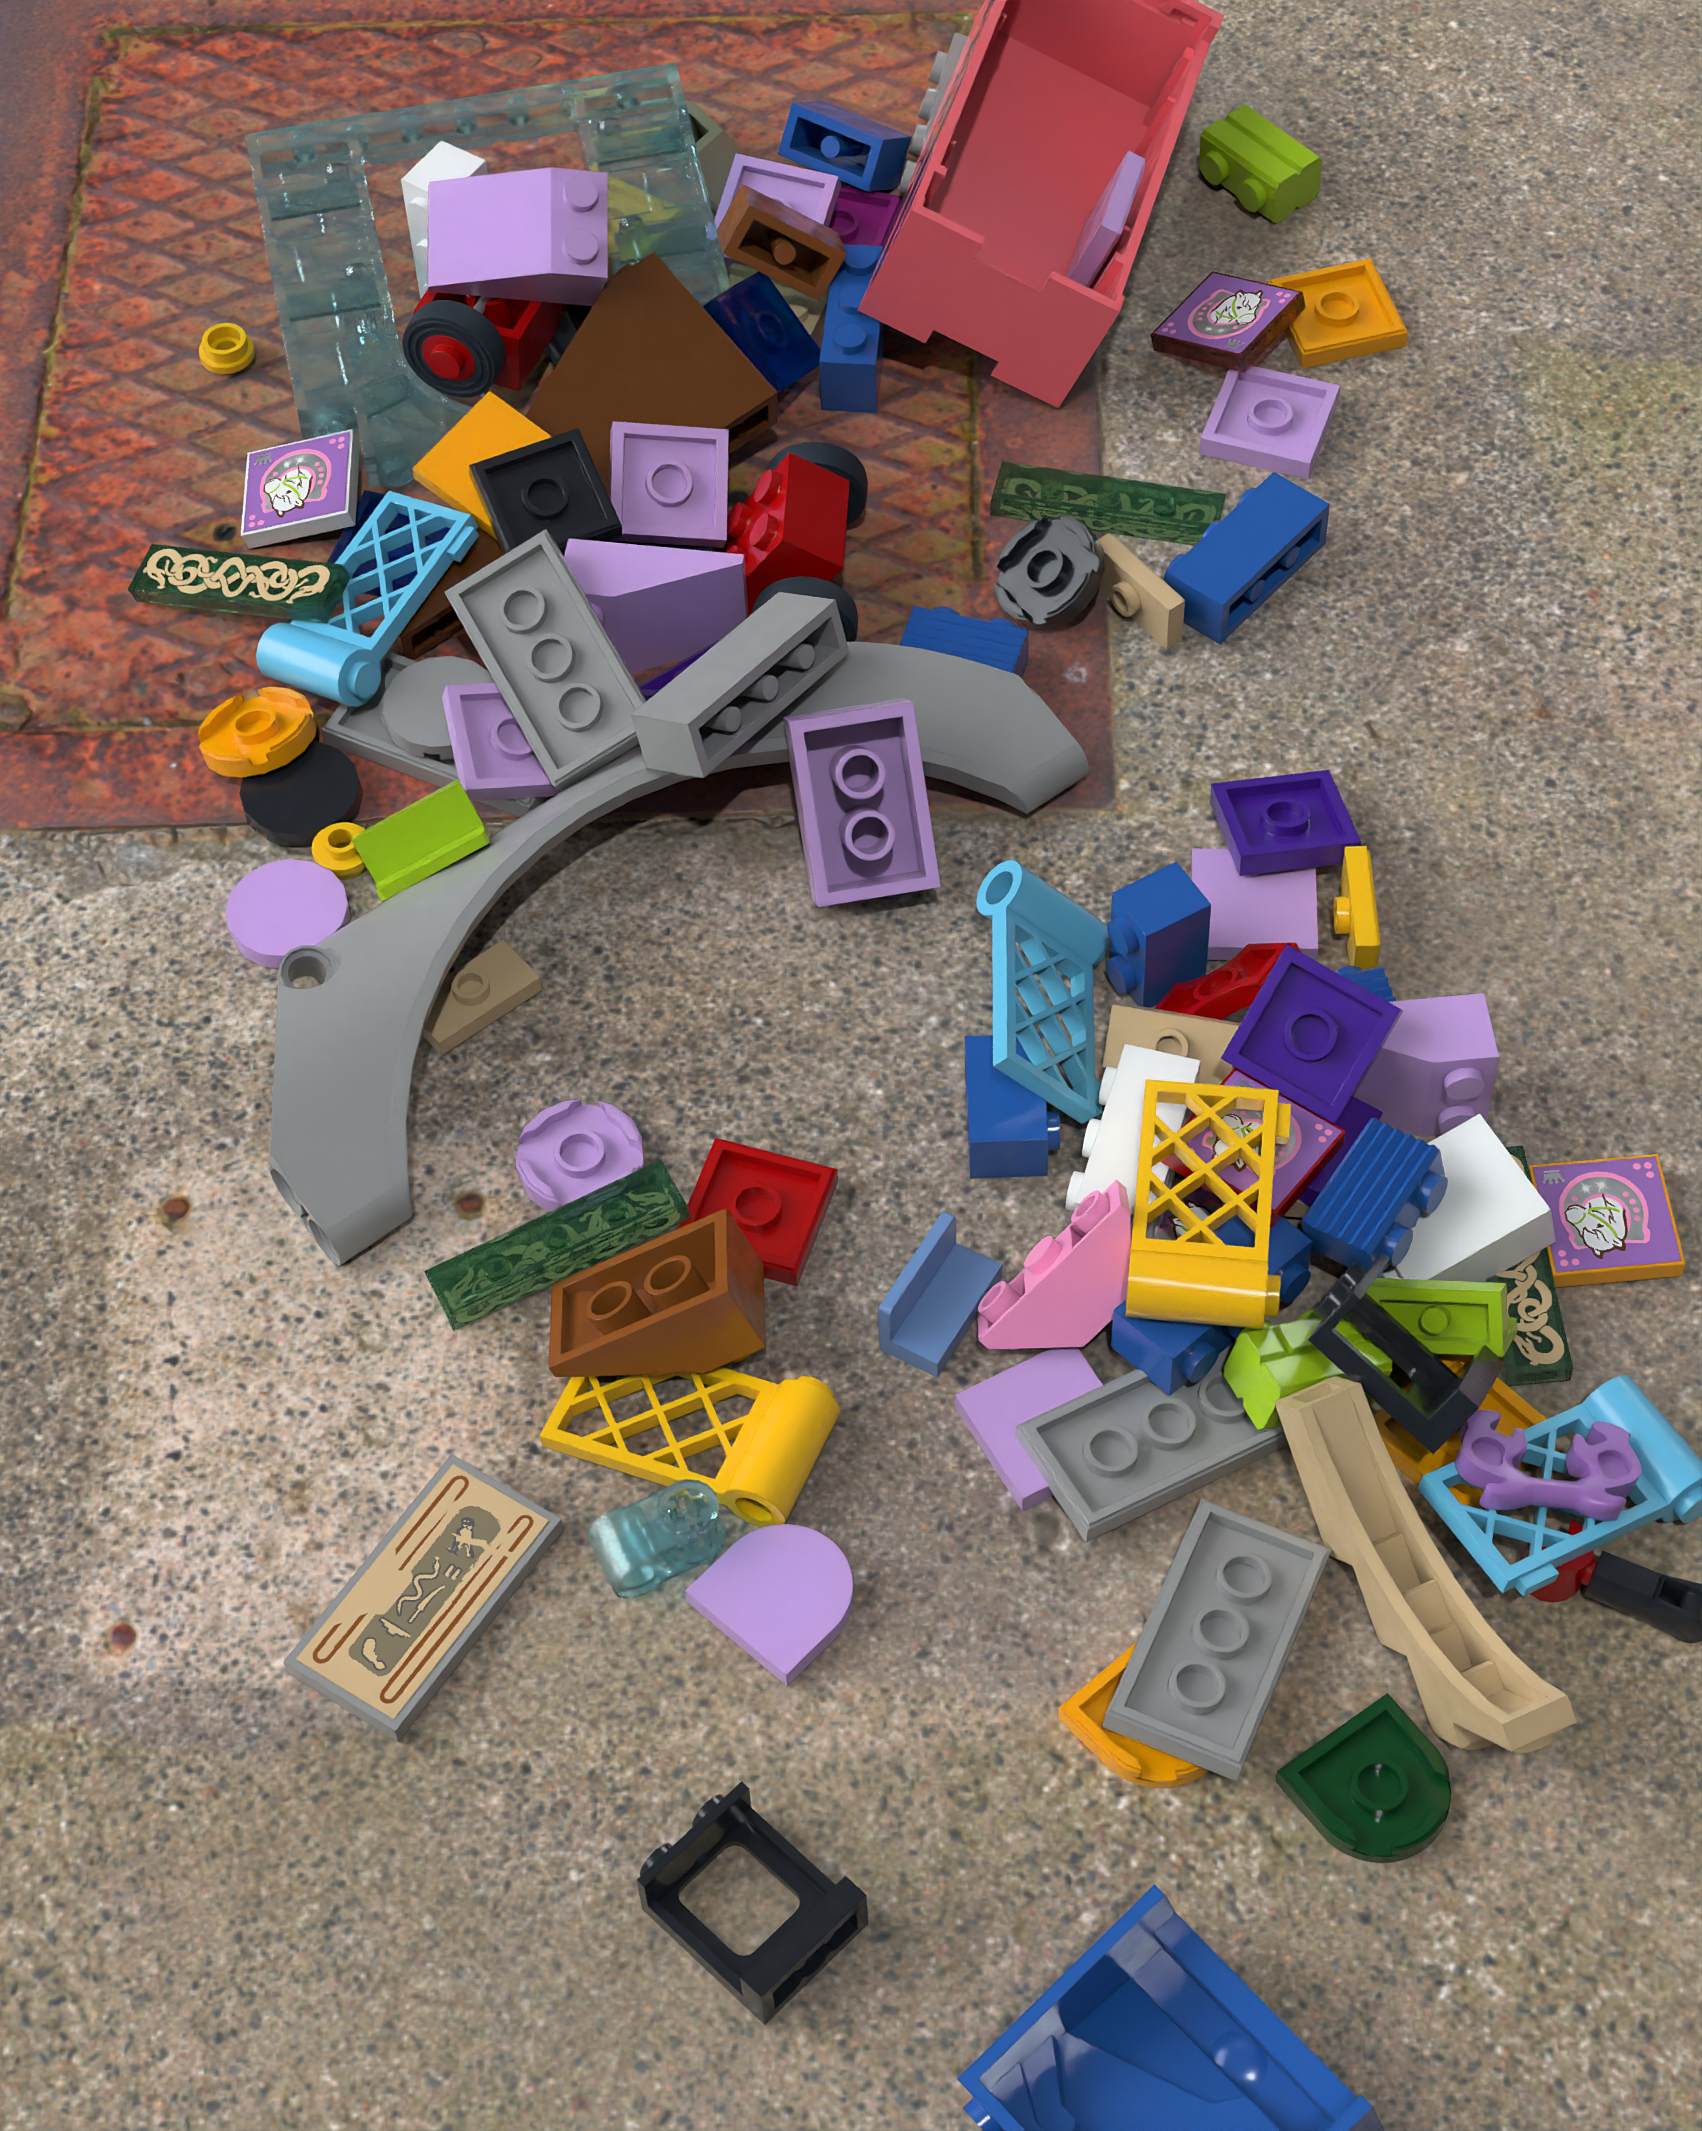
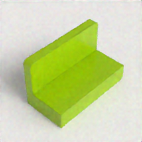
(421, 839)
(1449, 1314)

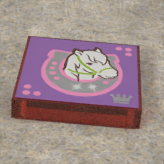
(1228, 321)

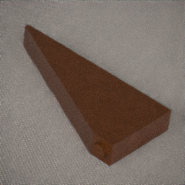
(636, 359)

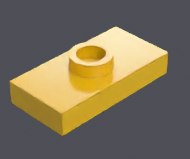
(1356, 909)

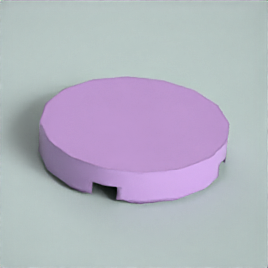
(285, 908)
(576, 1151)

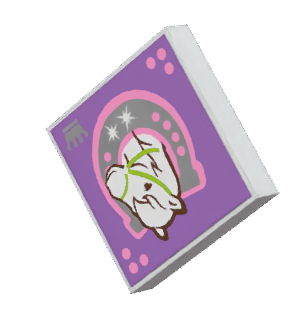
(300, 489)

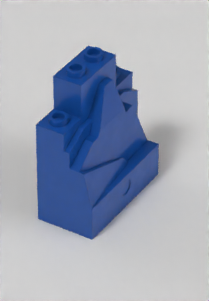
(1155, 2040)

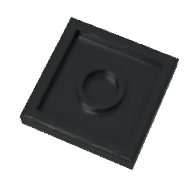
(546, 488)

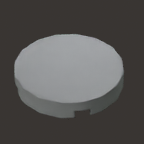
(415, 705)

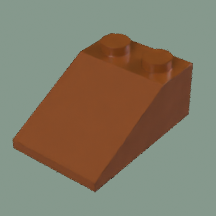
(662, 1306)

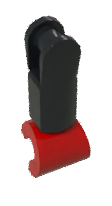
(1656, 1598)

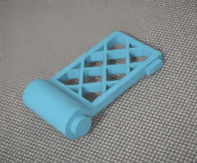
(334, 656)
(1053, 937)
(1665, 1489)

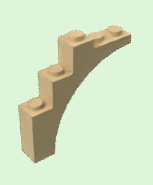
(1463, 1670)

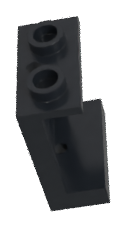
(1437, 1398)
(798, 1950)

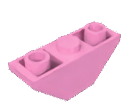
(1066, 1282)

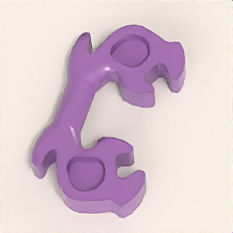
(1602, 1462)

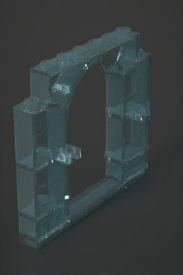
(330, 263)

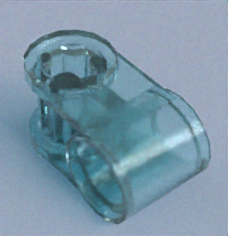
(653, 1540)

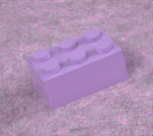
(862, 802)

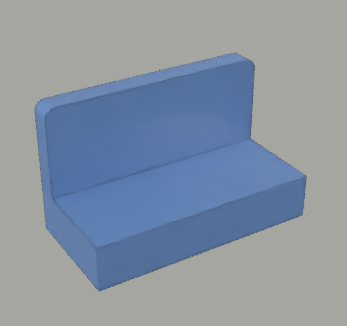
(935, 1299)

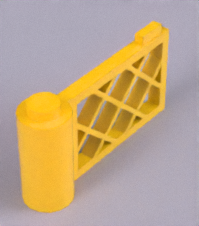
(1208, 1278)
(761, 1470)

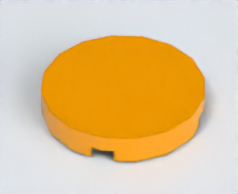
(257, 733)

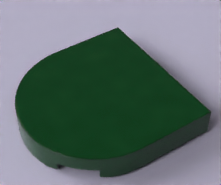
(1372, 1785)

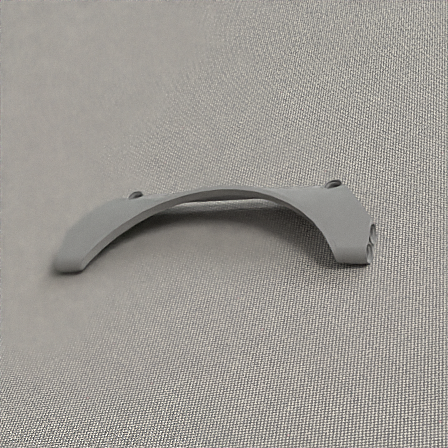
(355, 1038)

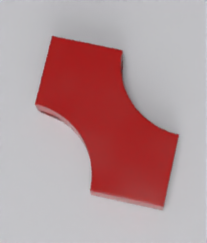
(1228, 987)

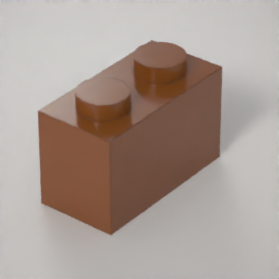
(780, 242)

